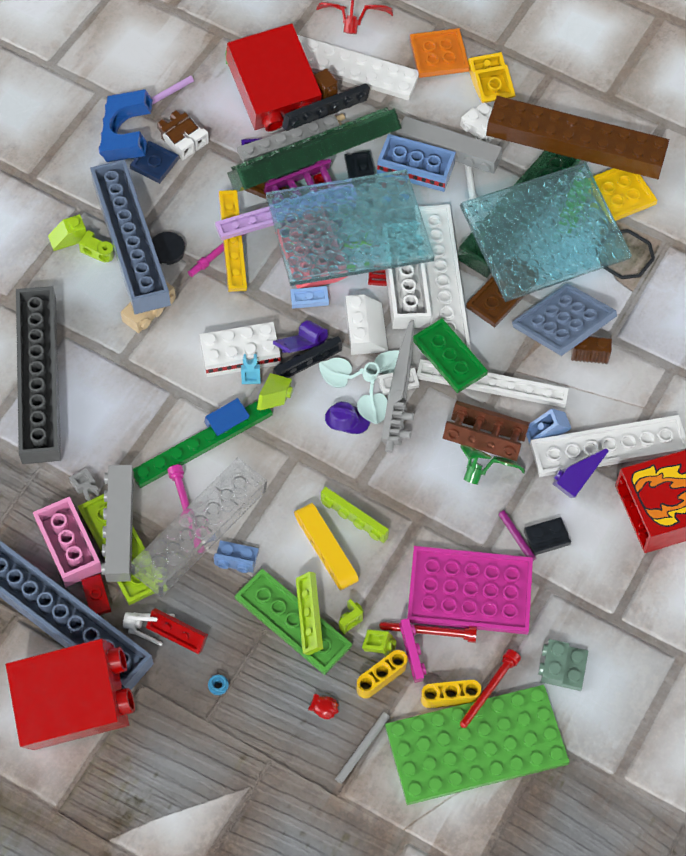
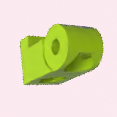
(96, 248)

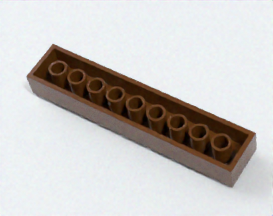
(577, 137)

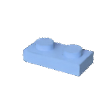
(309, 297)

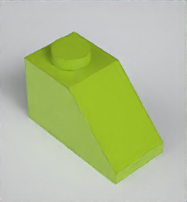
(67, 233)
(274, 392)

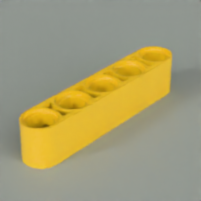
(326, 546)

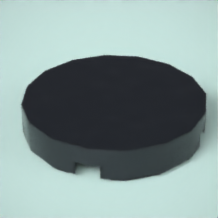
(169, 247)

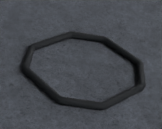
(646, 266)

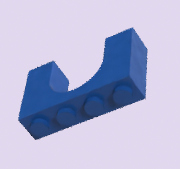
(118, 110)

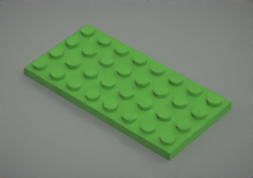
(504, 741)

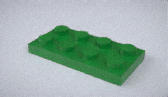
(449, 355)

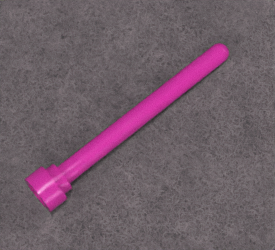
(176, 474)

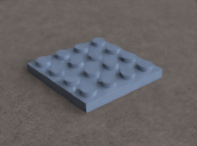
(564, 319)

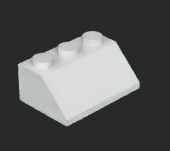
(365, 325)

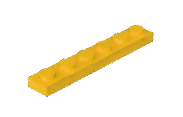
(233, 246)

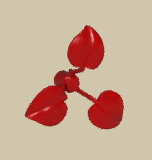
(351, 22)

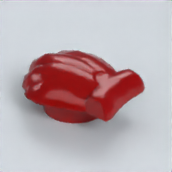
(324, 706)

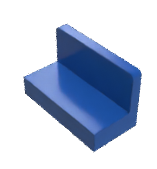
(226, 417)

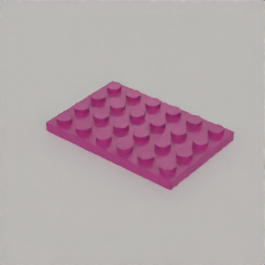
(470, 590)

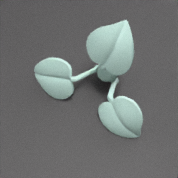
(338, 371)

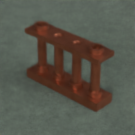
(489, 421)

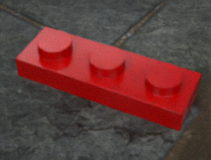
(177, 631)

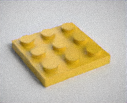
(624, 192)

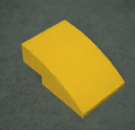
(490, 77)

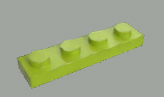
(355, 515)
(309, 613)

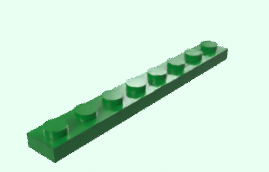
(194, 447)

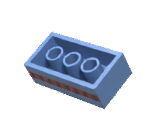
(425, 163)

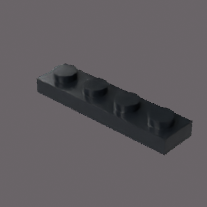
(311, 357)

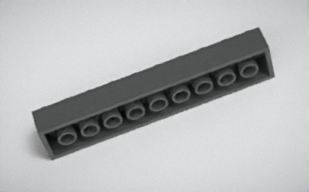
(37, 375)

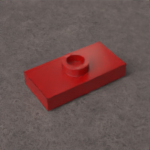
(96, 594)

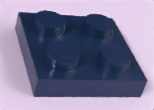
(155, 163)

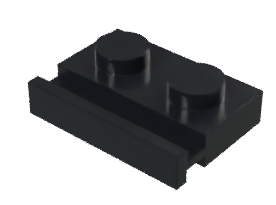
(358, 164)
(547, 536)

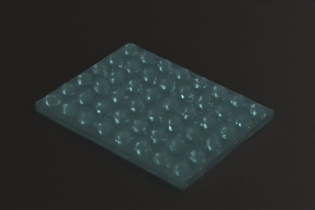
(349, 227)
(545, 231)

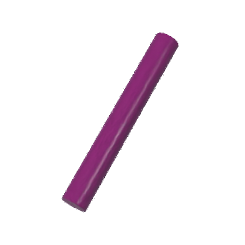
(516, 535)

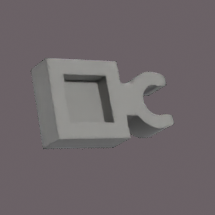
(84, 483)

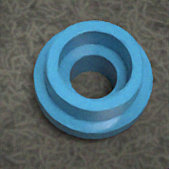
(218, 679)

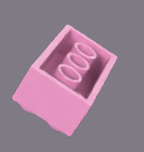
(67, 541)

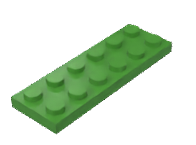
(280, 613)

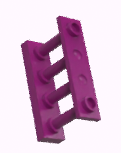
(320, 166)

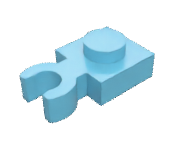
(250, 371)

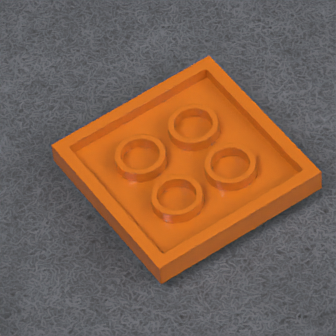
(439, 53)

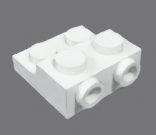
(476, 122)

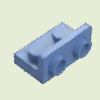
(236, 557)

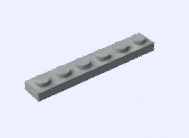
(285, 138)

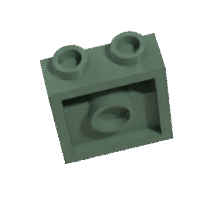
(563, 665)

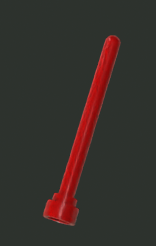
(468, 633)
(510, 660)

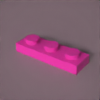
(413, 650)

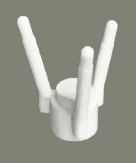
(134, 620)

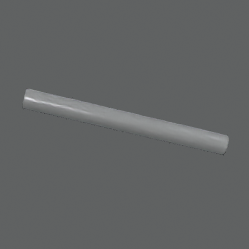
(362, 748)

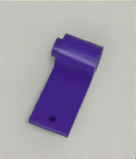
(309, 335)

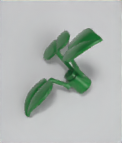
(475, 470)

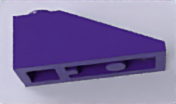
(573, 477)

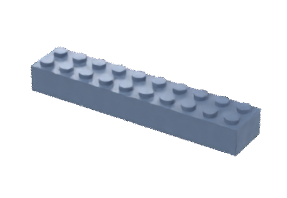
(130, 237)
(63, 614)

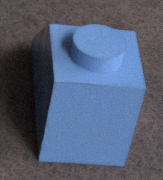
(549, 424)

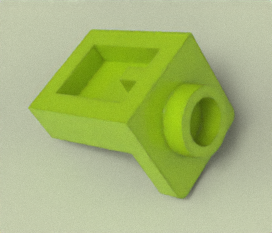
(350, 620)
(379, 642)

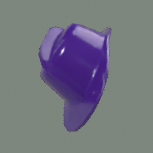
(346, 418)

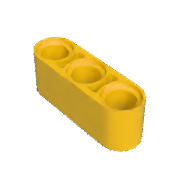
(385, 665)
(457, 687)

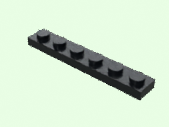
(325, 107)

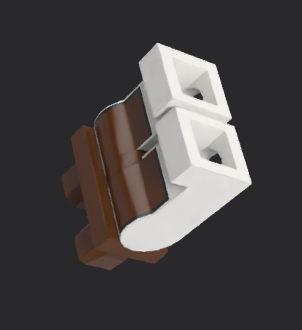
(182, 134)

